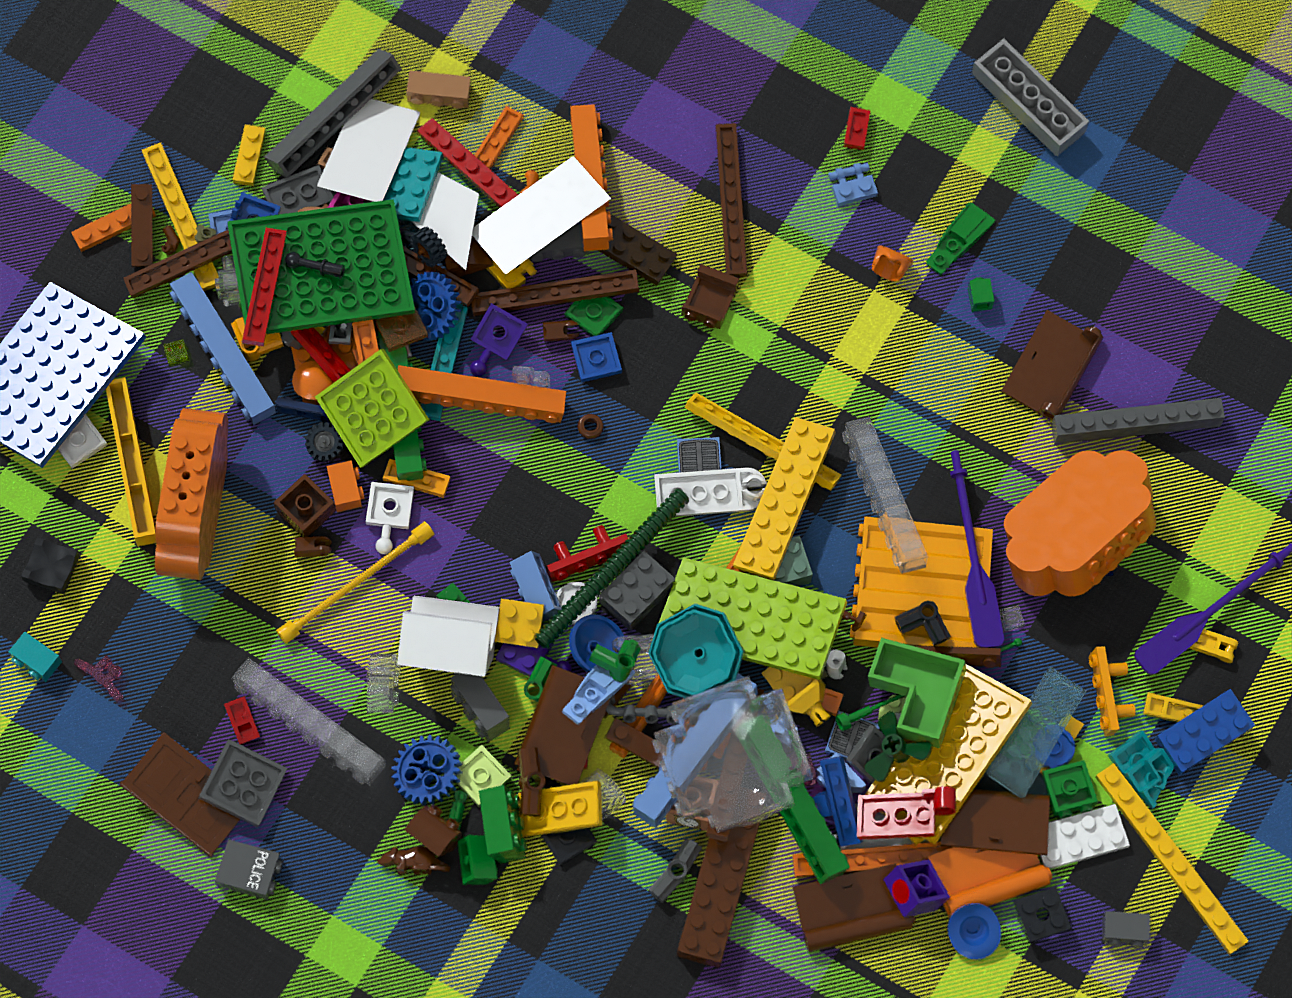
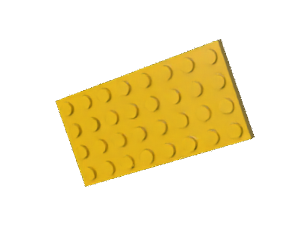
(975, 734)

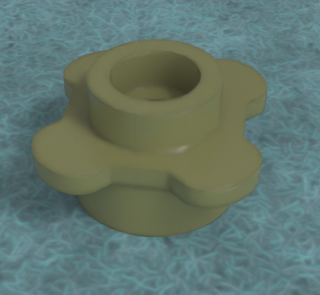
(201, 230)

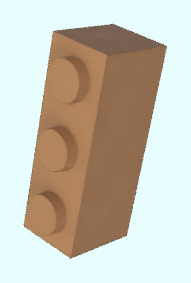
(438, 89)

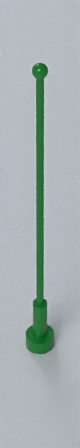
(844, 721)

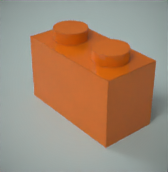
(344, 486)

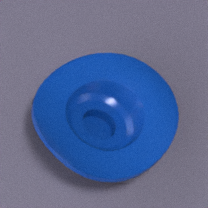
(974, 931)

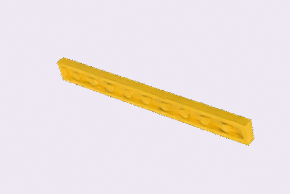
(1171, 859)

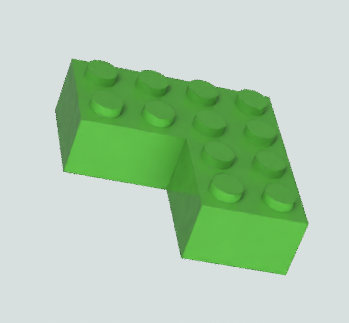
(927, 680)

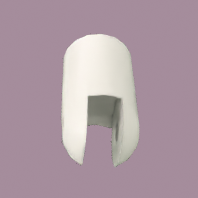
(835, 664)

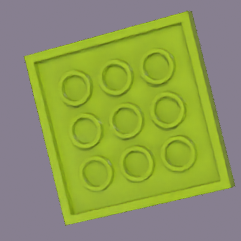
(372, 408)

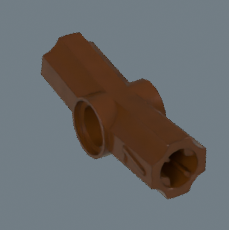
(530, 796)

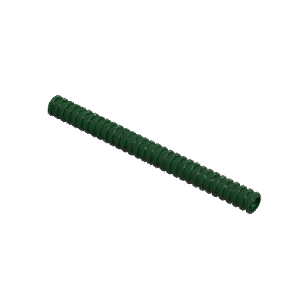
(611, 568)

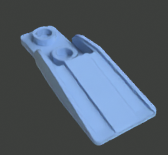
(592, 693)

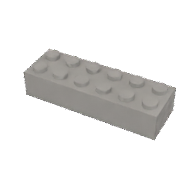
(1030, 97)

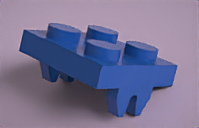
(250, 205)

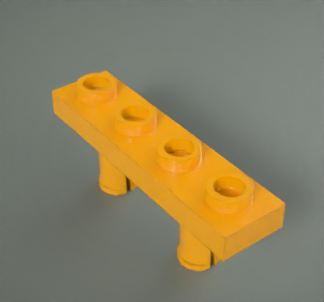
(1105, 699)

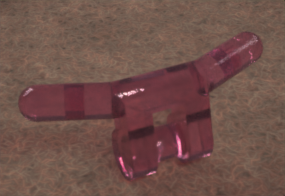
(106, 681)

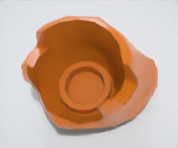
(890, 263)

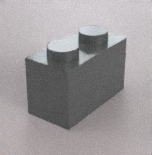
(1125, 929)

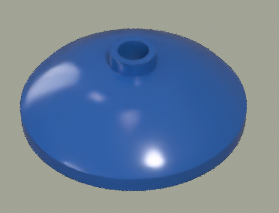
(587, 634)

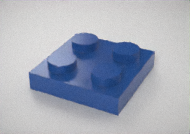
(596, 357)

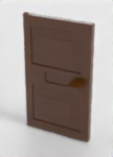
(169, 785)

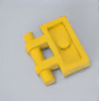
(515, 276)

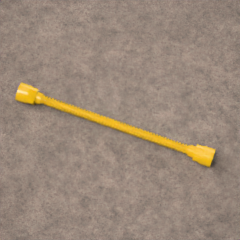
(291, 629)

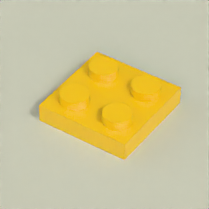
(519, 622)

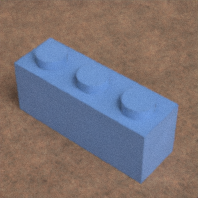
(535, 583)

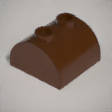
(434, 831)

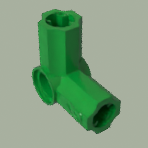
(618, 664)
(539, 676)

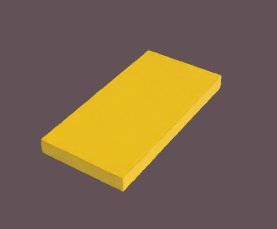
(566, 809)

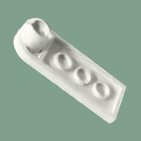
(712, 490)

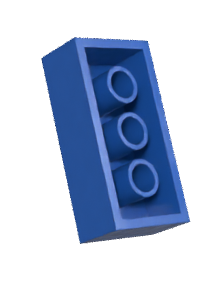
(1205, 731)

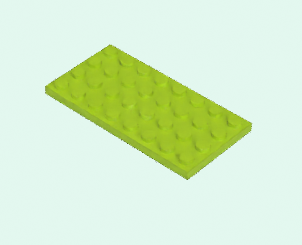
(772, 619)

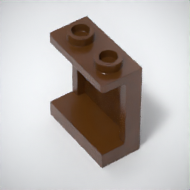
(710, 297)

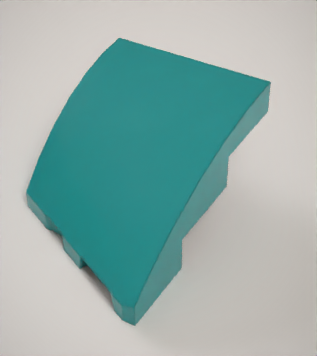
(1143, 766)

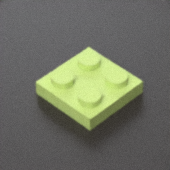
(481, 772)

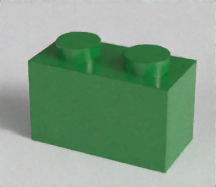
(475, 862)

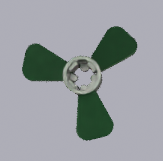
(881, 765)

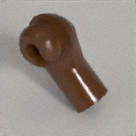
(172, 242)

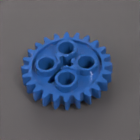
(431, 303)
(419, 788)

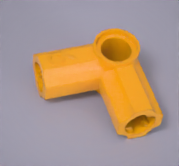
(272, 342)

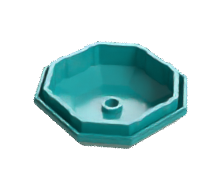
(676, 646)

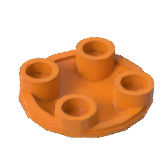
(310, 380)

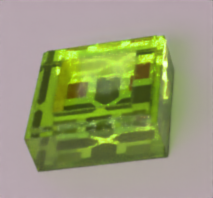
(176, 352)

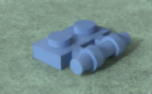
(853, 190)

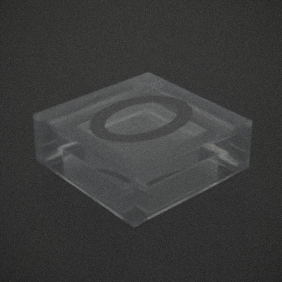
(1011, 618)

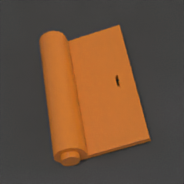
(987, 875)

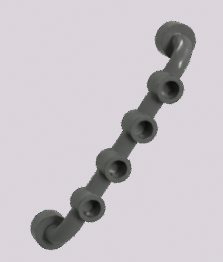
(630, 713)

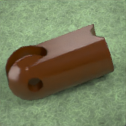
(558, 330)
(312, 546)

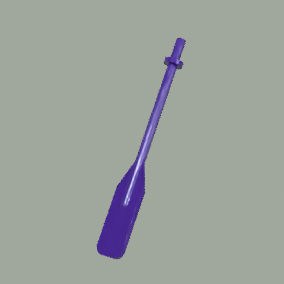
(979, 588)
(1187, 629)

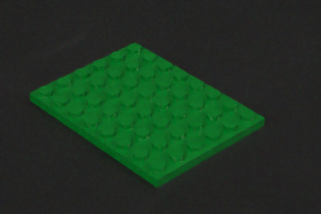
(356, 236)

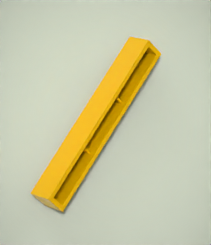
(131, 462)

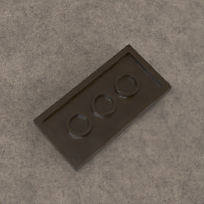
(638, 251)

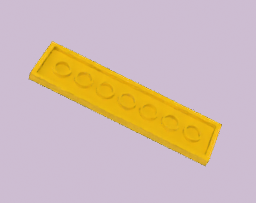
(784, 498)

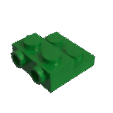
(1069, 789)

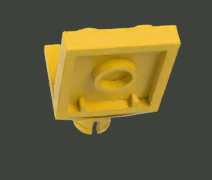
(801, 693)

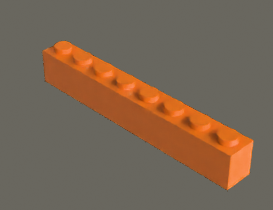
(589, 153)
(484, 394)

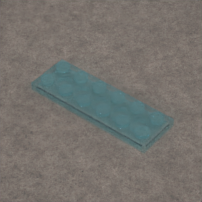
(1036, 733)

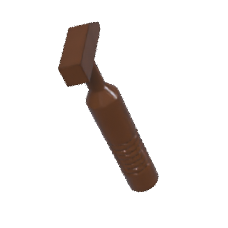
(858, 620)

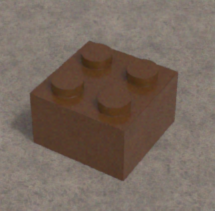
(305, 506)

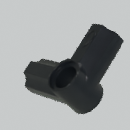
(933, 625)

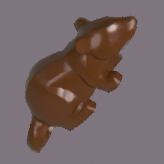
(417, 859)

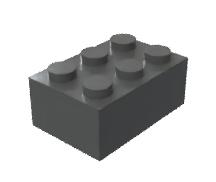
(637, 590)
(480, 705)

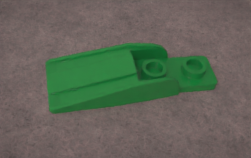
(959, 237)

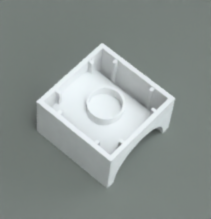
(448, 636)

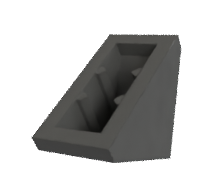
(341, 334)

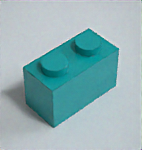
(34, 657)

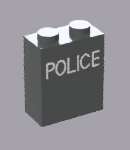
(249, 870)

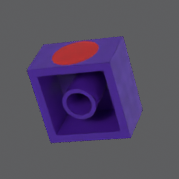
(916, 888)

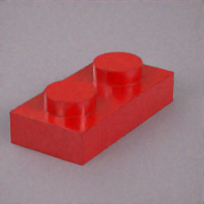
(856, 128)

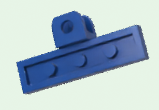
(838, 800)

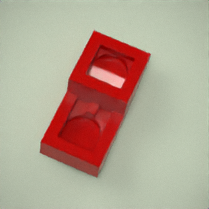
(242, 720)

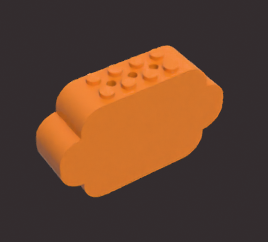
(191, 494)
(1080, 523)

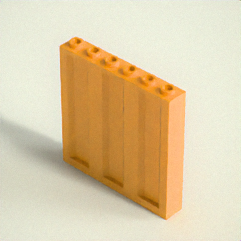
(887, 593)

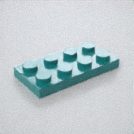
(413, 182)

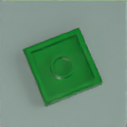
(594, 314)

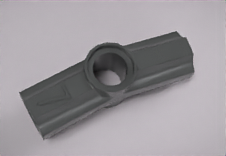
(667, 881)

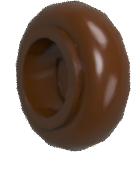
(590, 418)

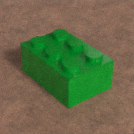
(502, 824)

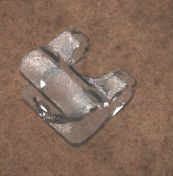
(644, 667)

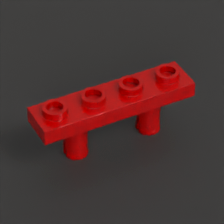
(583, 560)

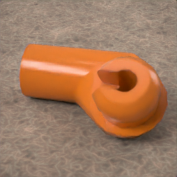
(531, 177)

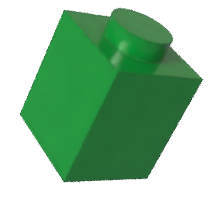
(980, 294)

